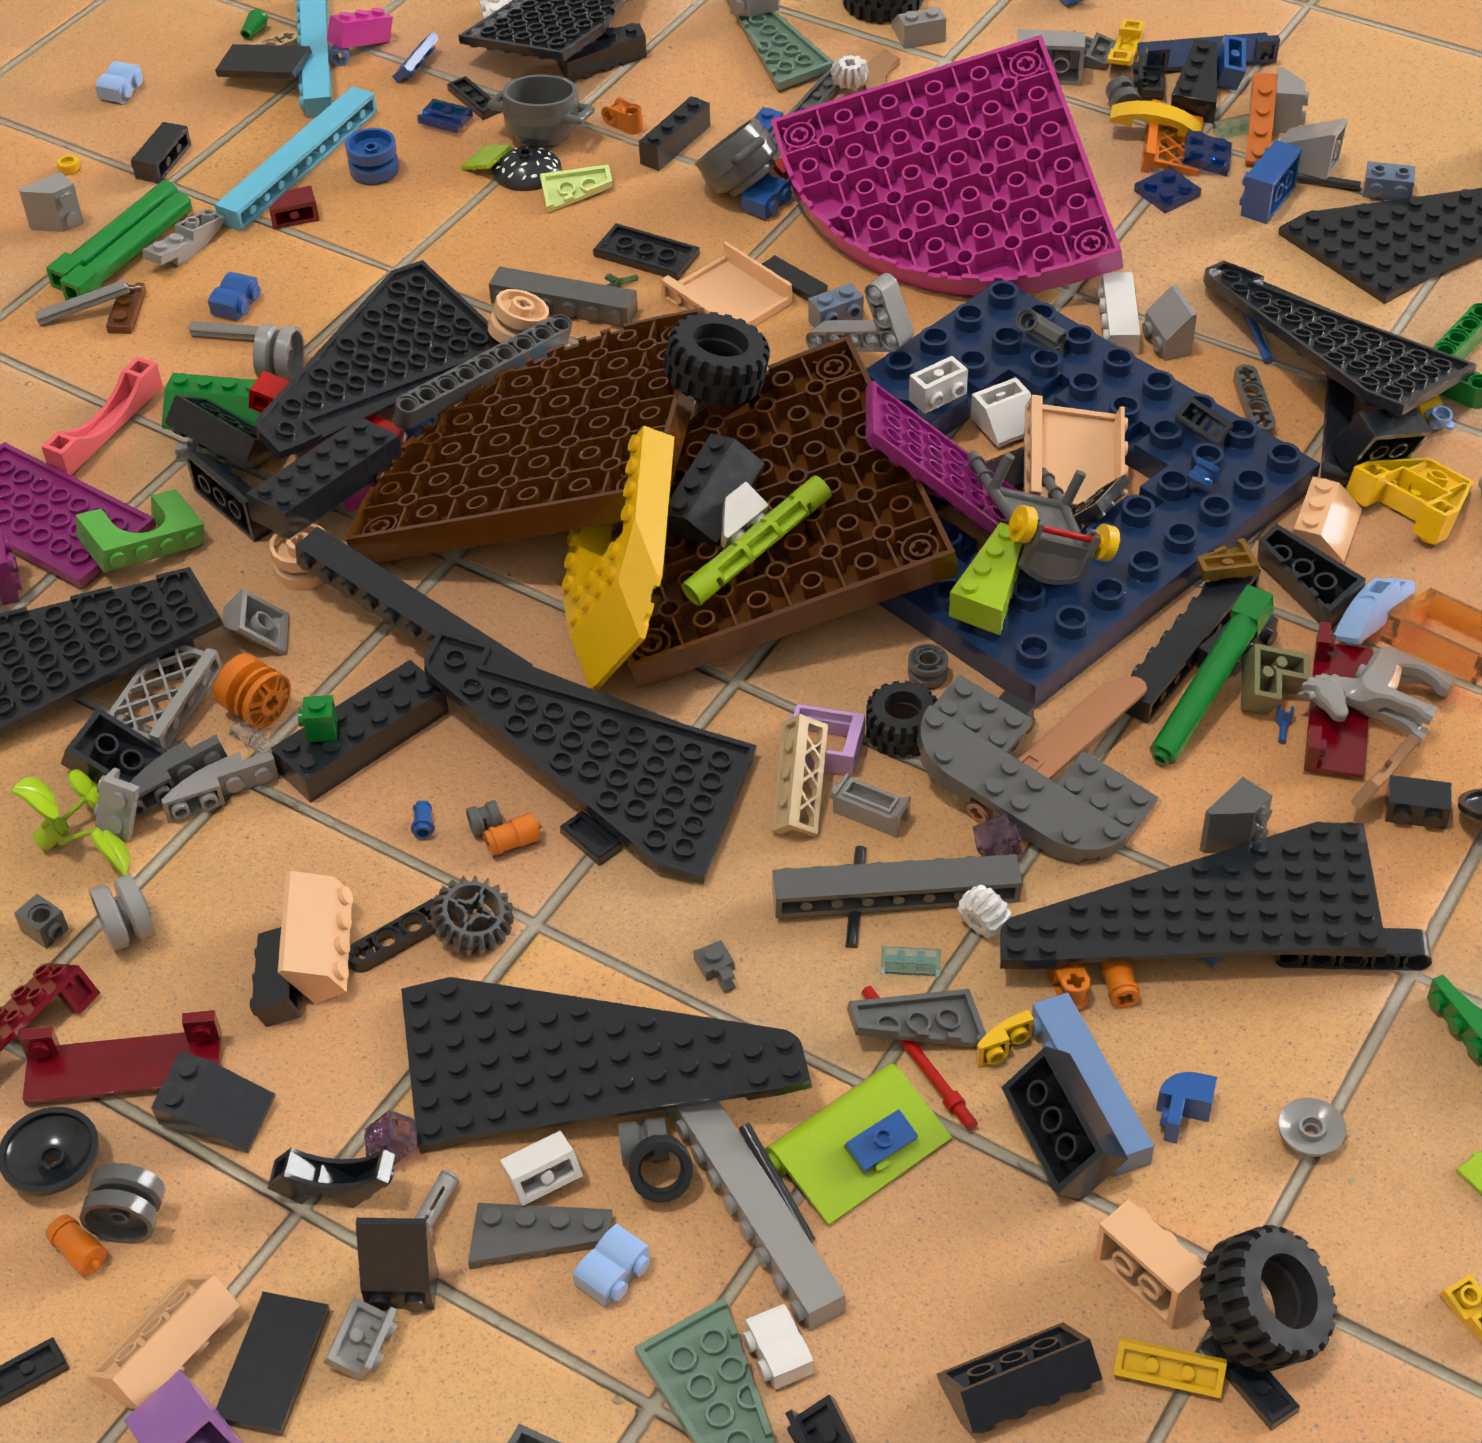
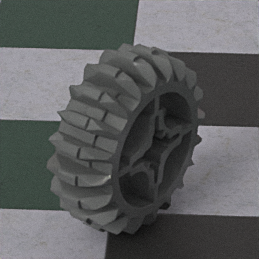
(460, 902)

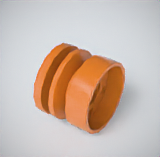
(252, 690)

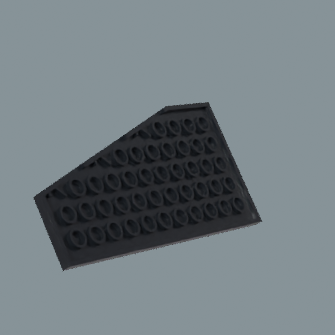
(543, 27)

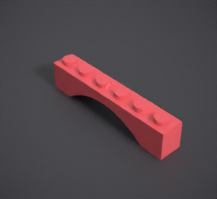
(134, 388)

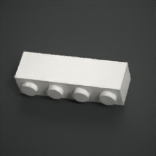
(1119, 310)

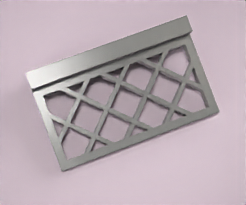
(184, 698)

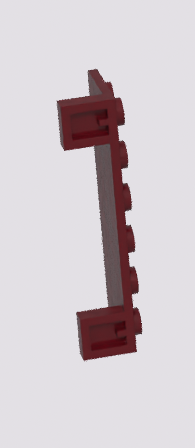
(1330, 744)
(30, 999)
(114, 1065)

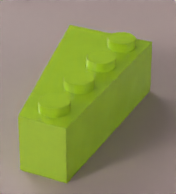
(988, 583)

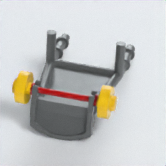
(1053, 542)

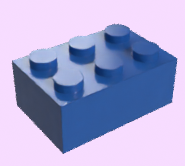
(1270, 181)

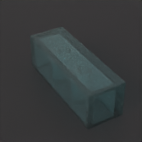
(1231, 127)
(910, 961)

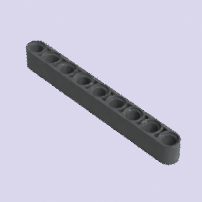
(450, 387)

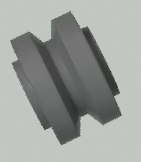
(928, 665)

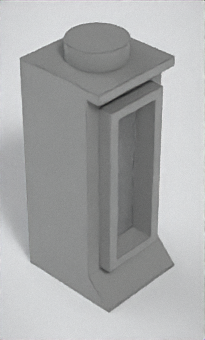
(870, 805)

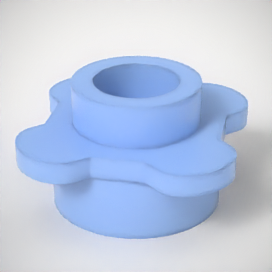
(1440, 417)

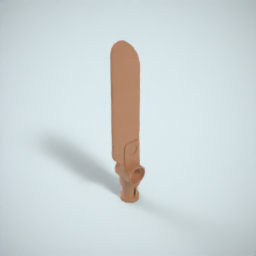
(1075, 732)

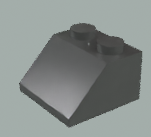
(1236, 818)

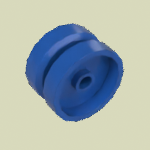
(372, 155)

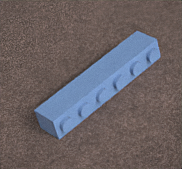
(1063, 1028)

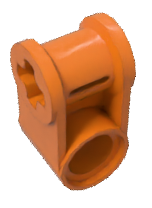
(624, 116)
(1073, 980)

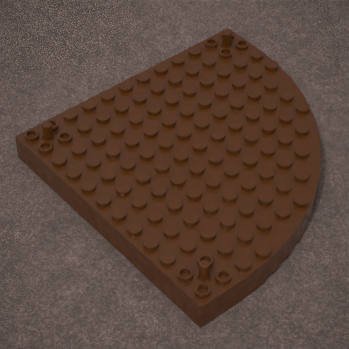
(529, 450)
(848, 554)

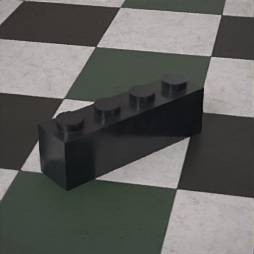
(674, 133)

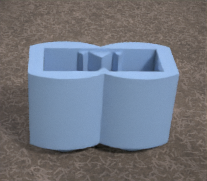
(119, 82)
(612, 1265)

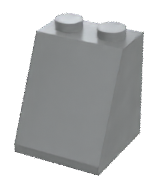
(1320, 146)

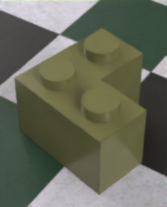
(1268, 673)

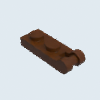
(126, 310)

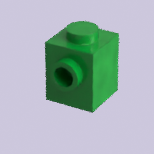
(319, 718)

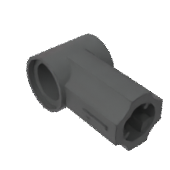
(1042, 329)

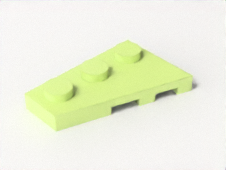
(573, 185)

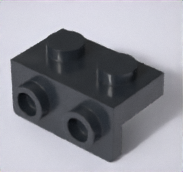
(1148, 79)
(820, 1424)

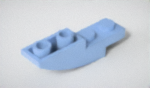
(1370, 608)

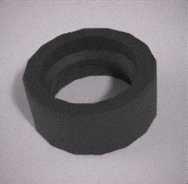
(672, 1191)

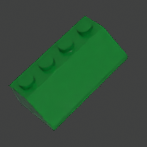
(224, 391)

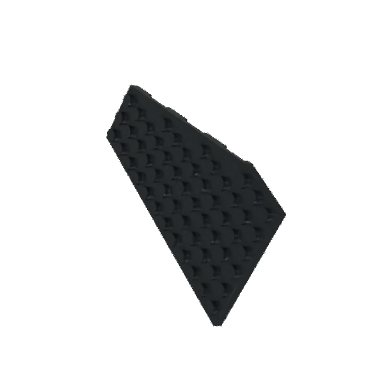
(93, 639)

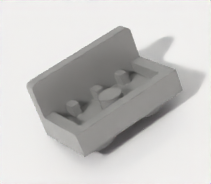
(116, 805)
(360, 1339)

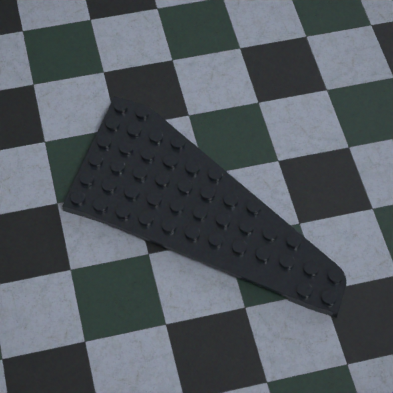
(1392, 242)
(389, 345)
(534, 1059)

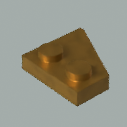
(1229, 563)

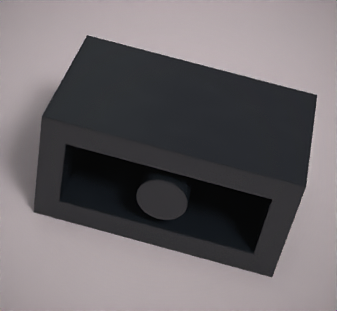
(1418, 802)

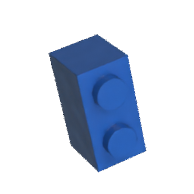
(1231, 62)

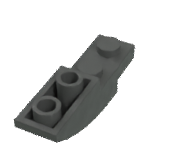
(171, 769)

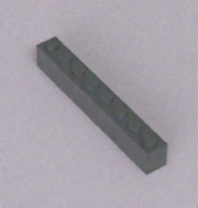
(891, 885)

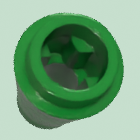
(254, 23)

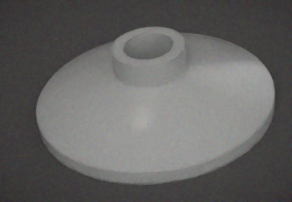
(1312, 1116)

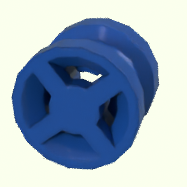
(1203, 471)

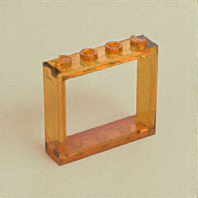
(1407, 635)

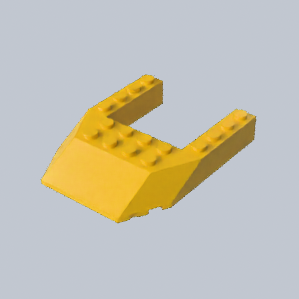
(613, 582)

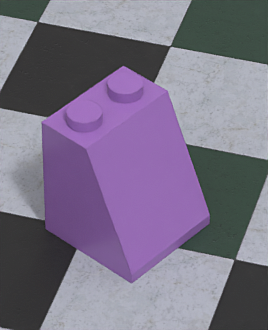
(179, 1415)

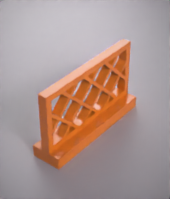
(1153, 148)

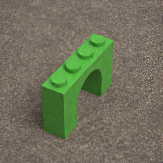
(115, 548)

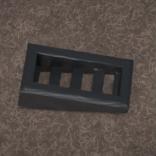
(1188, 407)

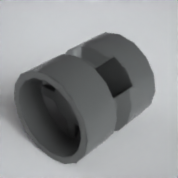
(1121, 90)
(632, 1133)

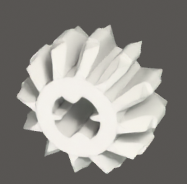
(849, 72)
(984, 911)

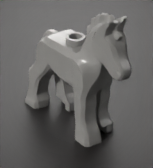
(1376, 693)

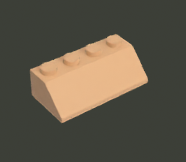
(315, 935)
(165, 1340)

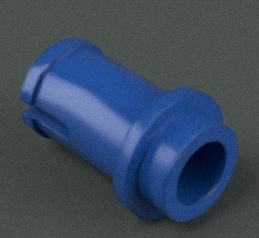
(422, 825)

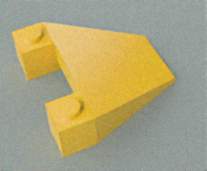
(1416, 489)

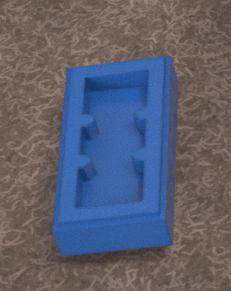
(881, 1141)

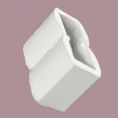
(778, 1346)

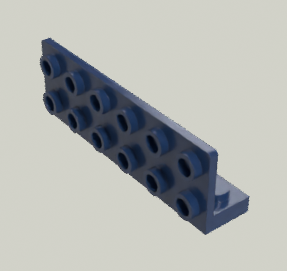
(1173, 53)

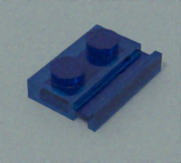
(445, 115)

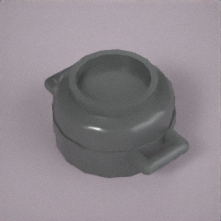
(540, 109)
(739, 159)

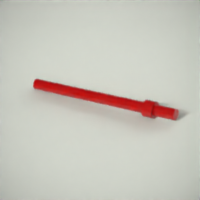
(951, 1099)

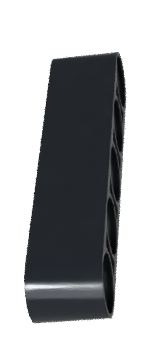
(1405, 951)

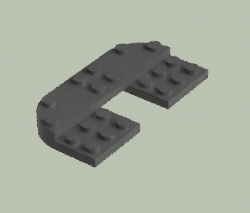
(967, 751)

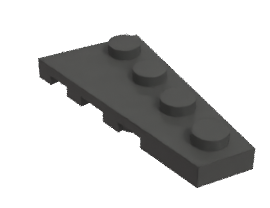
(923, 1017)
(529, 1230)

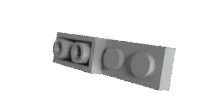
(187, 240)
(208, 785)

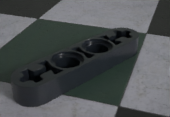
(393, 929)

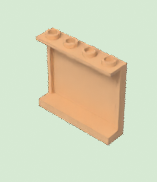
(732, 287)
(1072, 441)

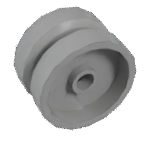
(278, 351)
(127, 910)

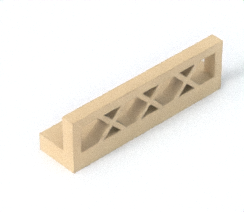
(790, 772)

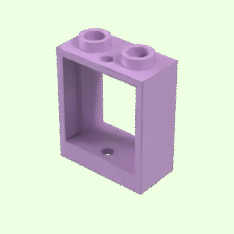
(839, 723)

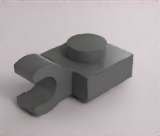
(716, 963)

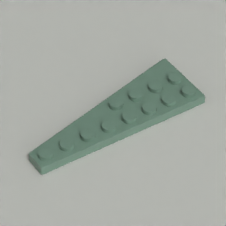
(783, 49)
(707, 1378)

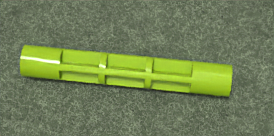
(756, 540)

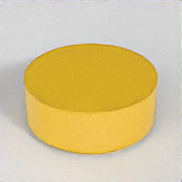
(68, 164)

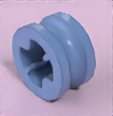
(339, 61)

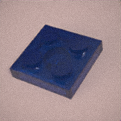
(1207, 152)
(1167, 190)

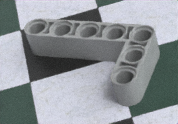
(884, 333)

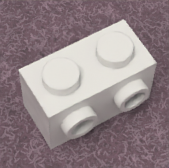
(938, 384)
(541, 1168)

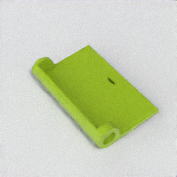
(816, 1150)

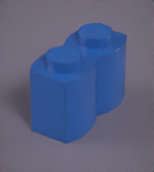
(766, 196)
(234, 296)

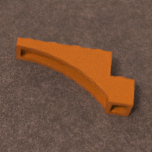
(1261, 115)

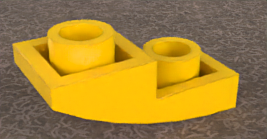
(995, 1044)
(1466, 1303)

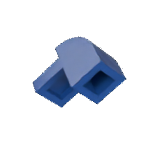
(1184, 1096)

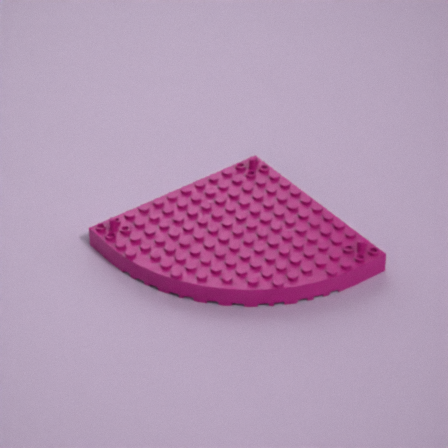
(955, 177)

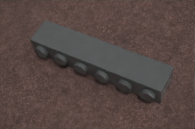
(570, 296)

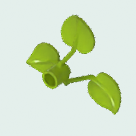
(55, 828)

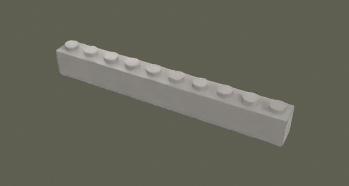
(761, 1213)

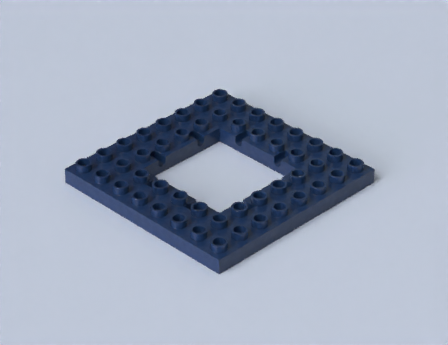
(1174, 519)

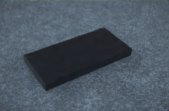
(263, 61)
(646, 251)
(272, 1363)

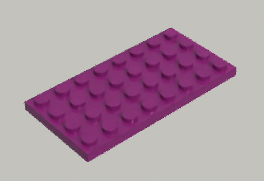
(928, 457)
(41, 513)

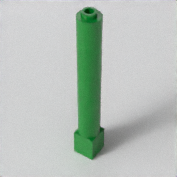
(110, 233)
(127, 247)
(1248, 619)

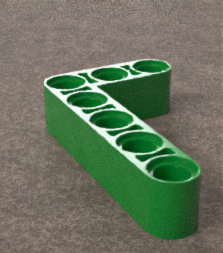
(1460, 342)

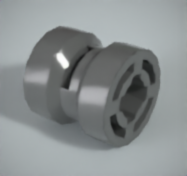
(483, 817)

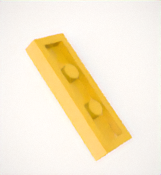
(1170, 1367)

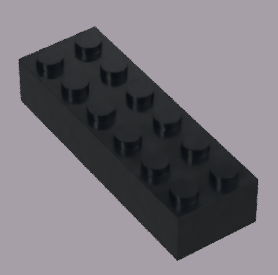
(323, 477)
(367, 729)

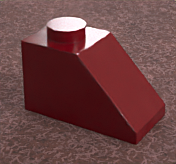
(294, 208)

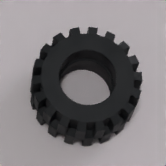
(896, 716)

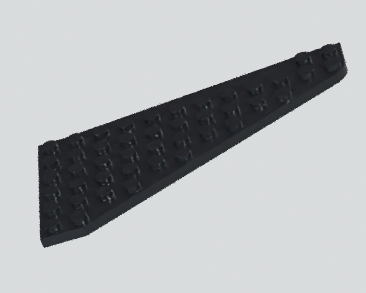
(1363, 358)
(633, 770)
(1267, 897)

